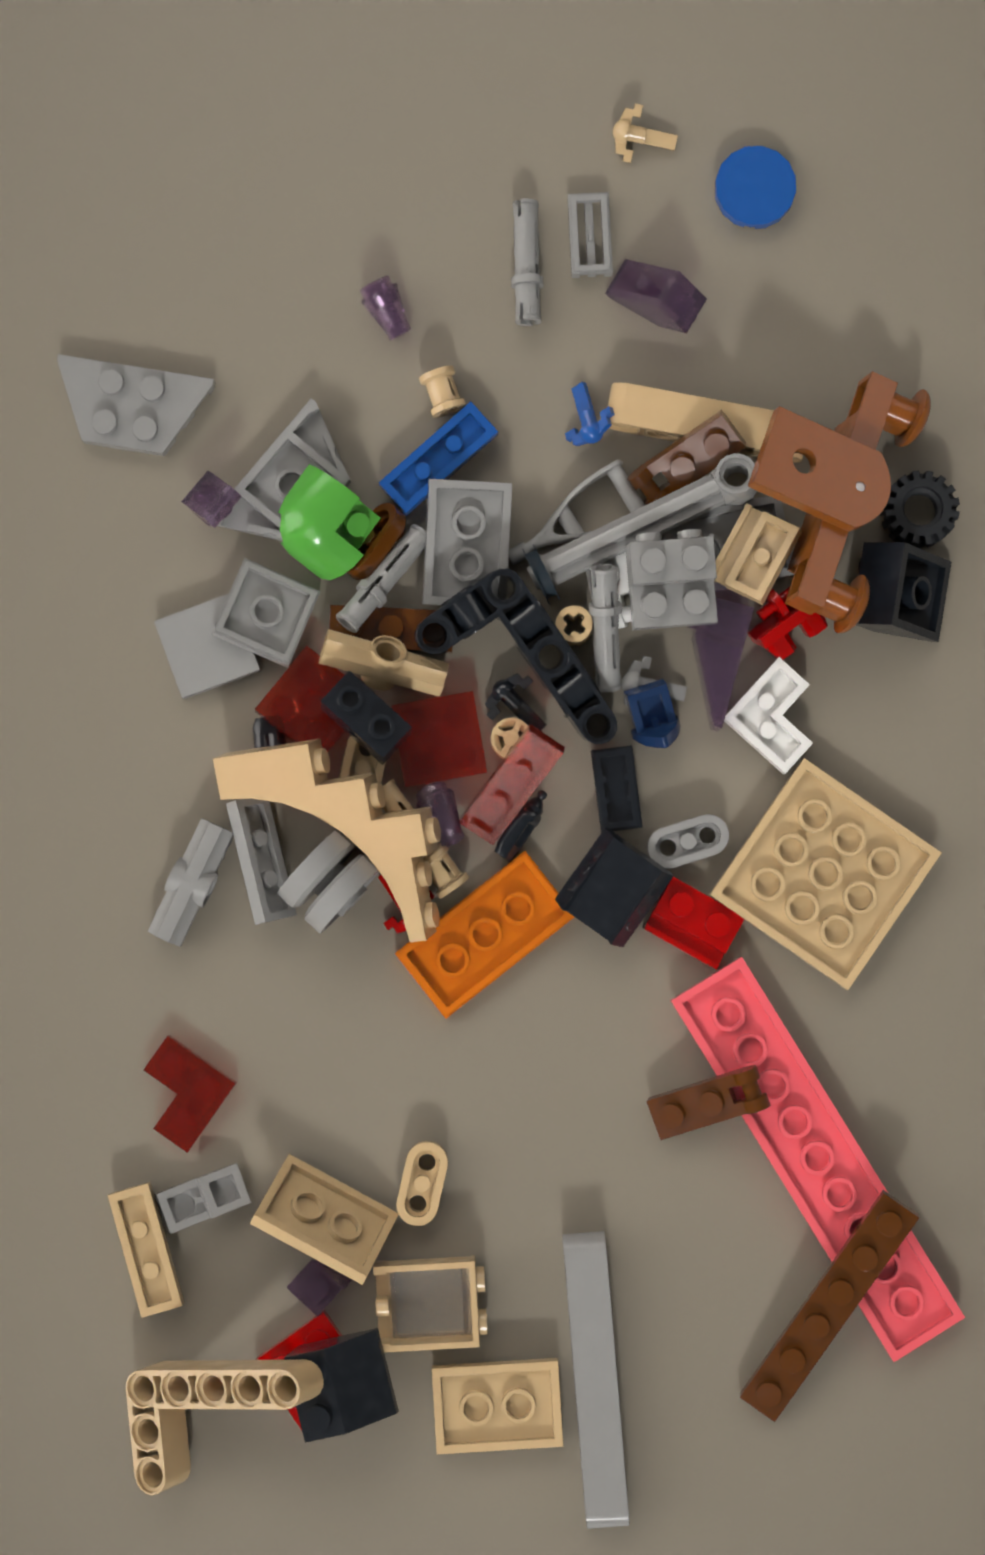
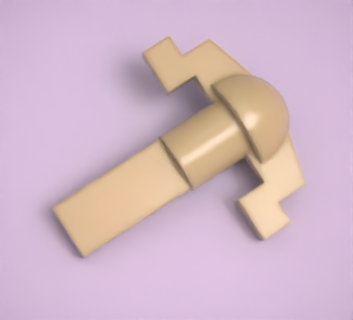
(625, 131)

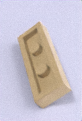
(146, 1249)

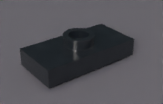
(616, 788)

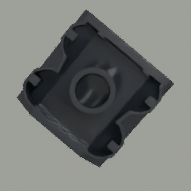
(613, 888)

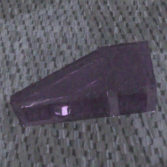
(718, 656)

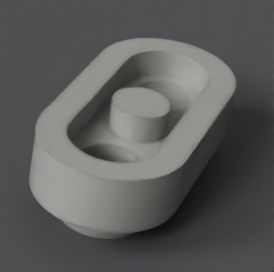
(687, 841)

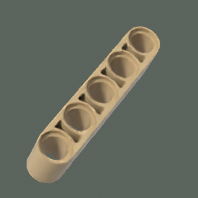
(674, 414)

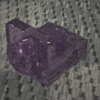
(211, 499)

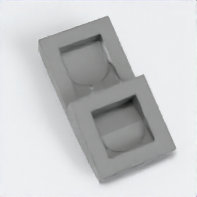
(202, 1198)

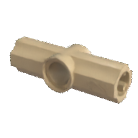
(383, 663)

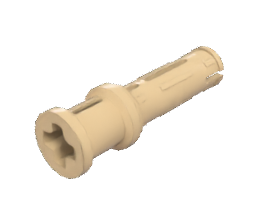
(445, 872)

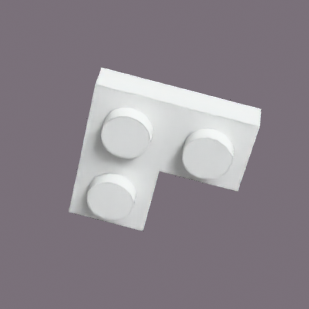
(761, 720)

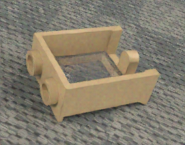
(429, 1303)

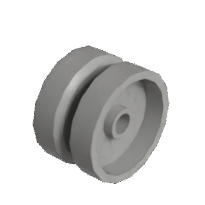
(325, 876)

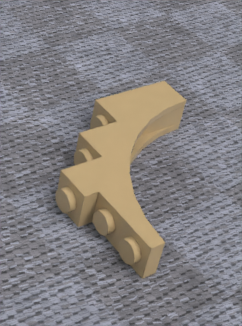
(351, 804)

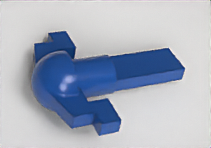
(591, 429)

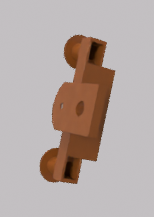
(840, 492)

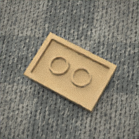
(324, 1219)
(497, 1406)

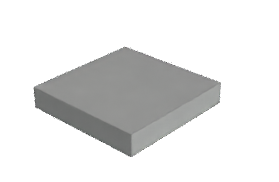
(265, 612)
(196, 656)

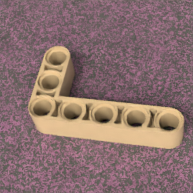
(167, 1388)

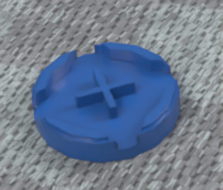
(755, 187)

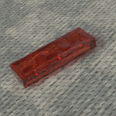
(511, 784)

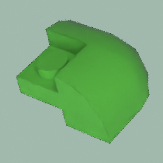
(324, 524)

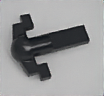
(504, 691)

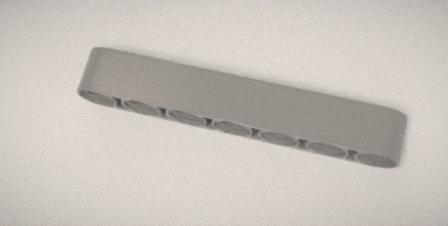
(595, 1380)

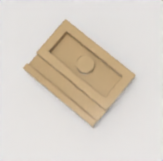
(755, 553)

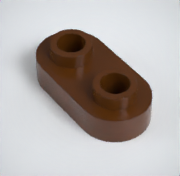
(380, 540)

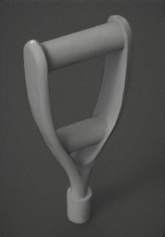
(567, 518)

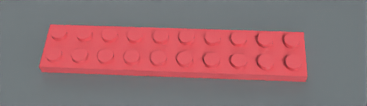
(813, 1150)

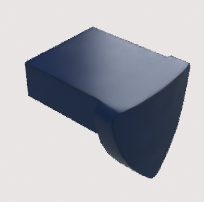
(652, 715)

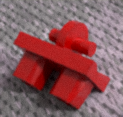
(778, 621)

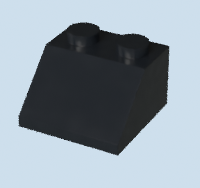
(905, 590)
(354, 1388)

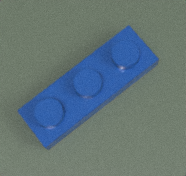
(438, 457)

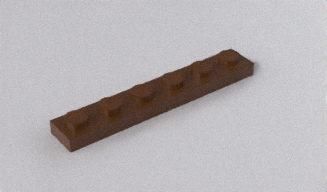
(829, 1305)

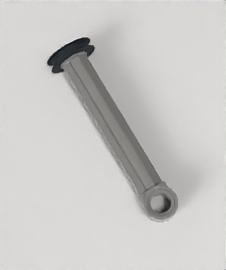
(656, 516)

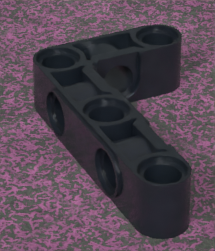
(531, 630)

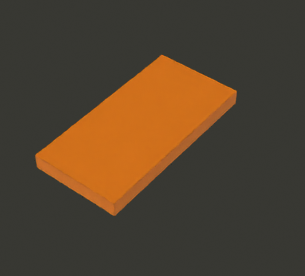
(485, 935)

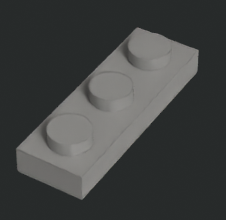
(260, 858)

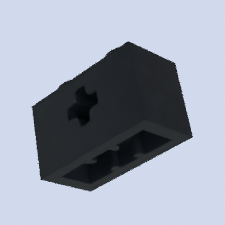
(365, 717)

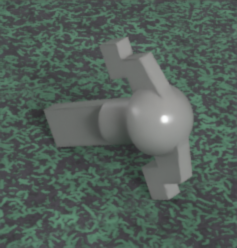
(633, 679)

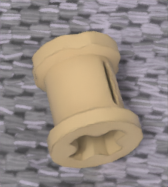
(442, 391)
(572, 613)

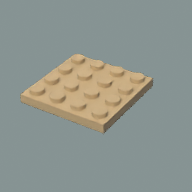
(825, 874)

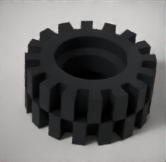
(943, 502)

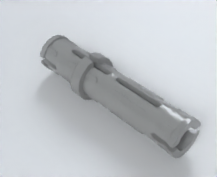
(527, 272)
(373, 591)
(605, 612)

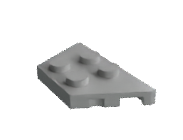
(130, 404)
(279, 468)

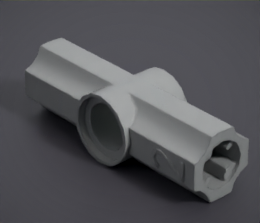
(191, 882)

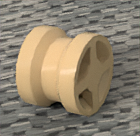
(510, 730)

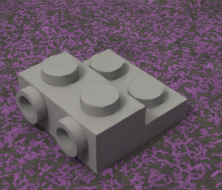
(671, 580)

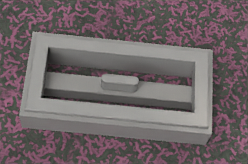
(591, 269)

